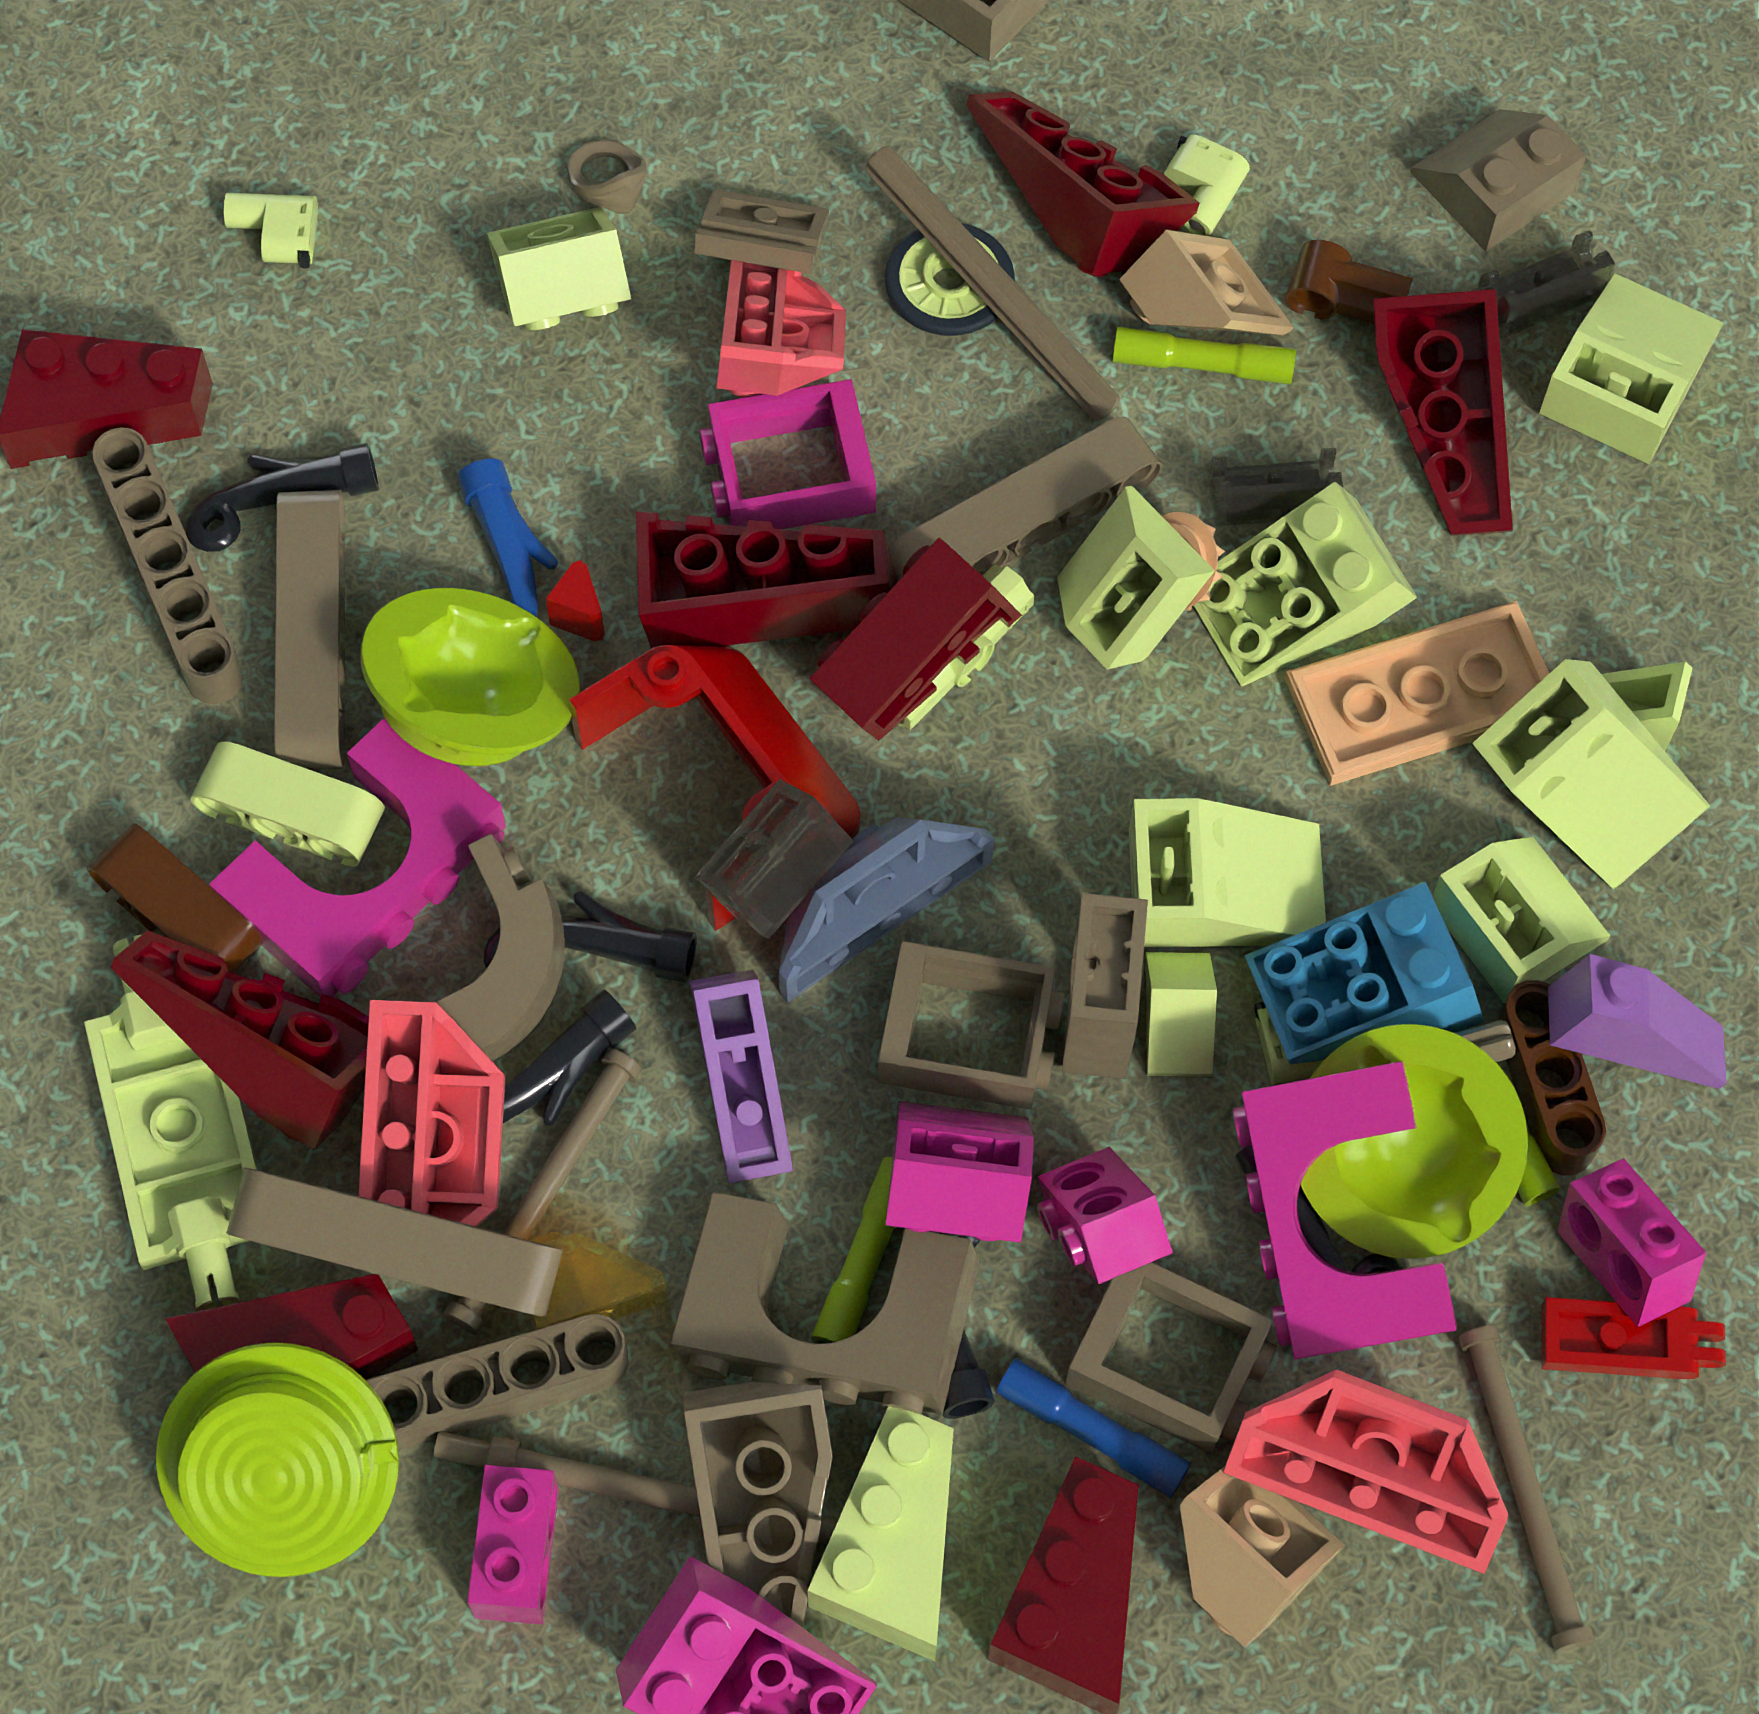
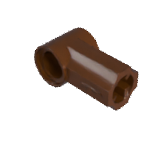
(1332, 283)

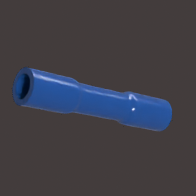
(1129, 1449)

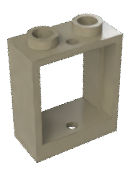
(978, 974)
(1105, 985)
(1092, 1378)

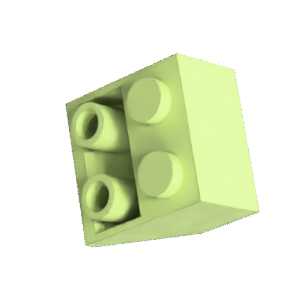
(1129, 582)
(1516, 914)

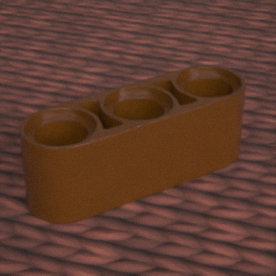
(172, 897)
(1546, 1107)

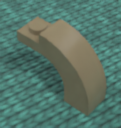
(527, 967)

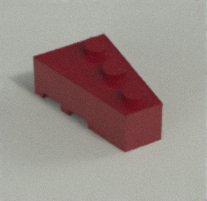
(79, 387)
(910, 638)
(1074, 1592)

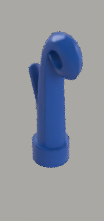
(488, 492)

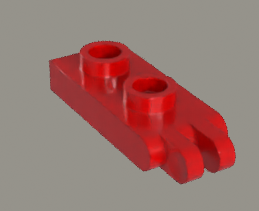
(1604, 1340)

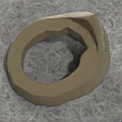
(619, 192)

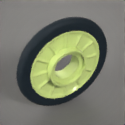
(927, 304)

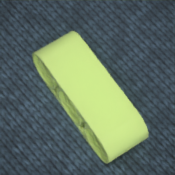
(288, 801)

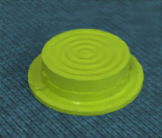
(467, 675)
(1429, 1184)
(277, 1459)

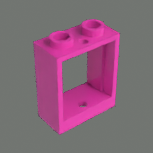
(793, 411)

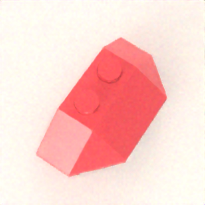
(777, 331)
(430, 1115)
(1376, 1465)

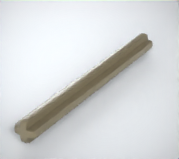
(992, 283)

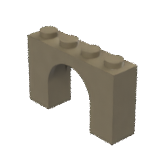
(895, 1360)

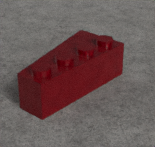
(754, 581)

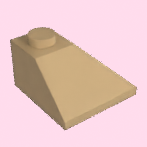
(1201, 285)
(1250, 1552)

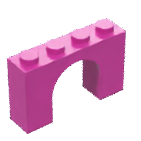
(334, 936)
(1325, 1305)

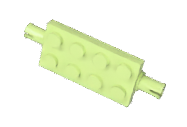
(174, 1143)

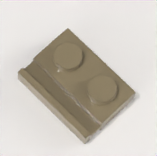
(761, 231)

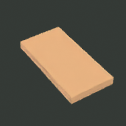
(1416, 691)

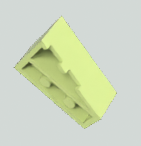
(890, 1538)

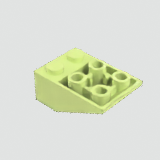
(1629, 367)
(1302, 586)
(1591, 771)
(1223, 873)

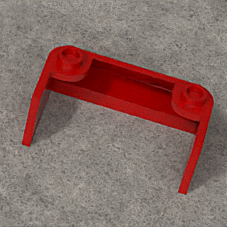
(741, 709)

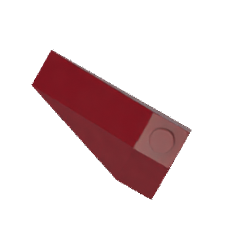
(1077, 189)
(1448, 388)
(277, 1051)

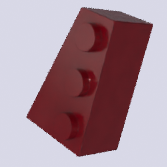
(341, 1318)

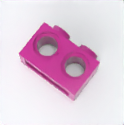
(1102, 1215)
(1631, 1242)
(513, 1544)

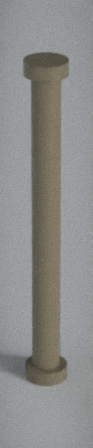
(556, 1169)
(1526, 1489)

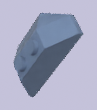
(873, 890)

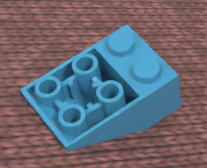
(1364, 974)

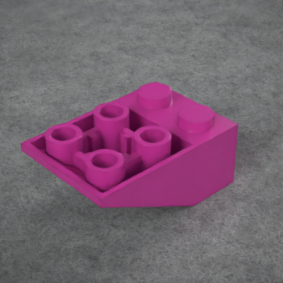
(960, 1172)
(732, 1652)

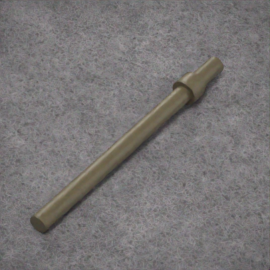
(582, 1475)

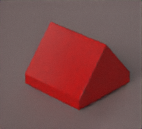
(575, 605)

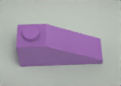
(1635, 1021)
(741, 1075)

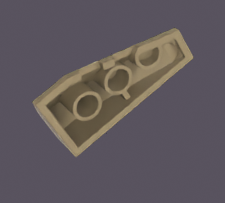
(761, 1484)

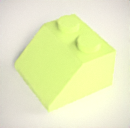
(560, 268)

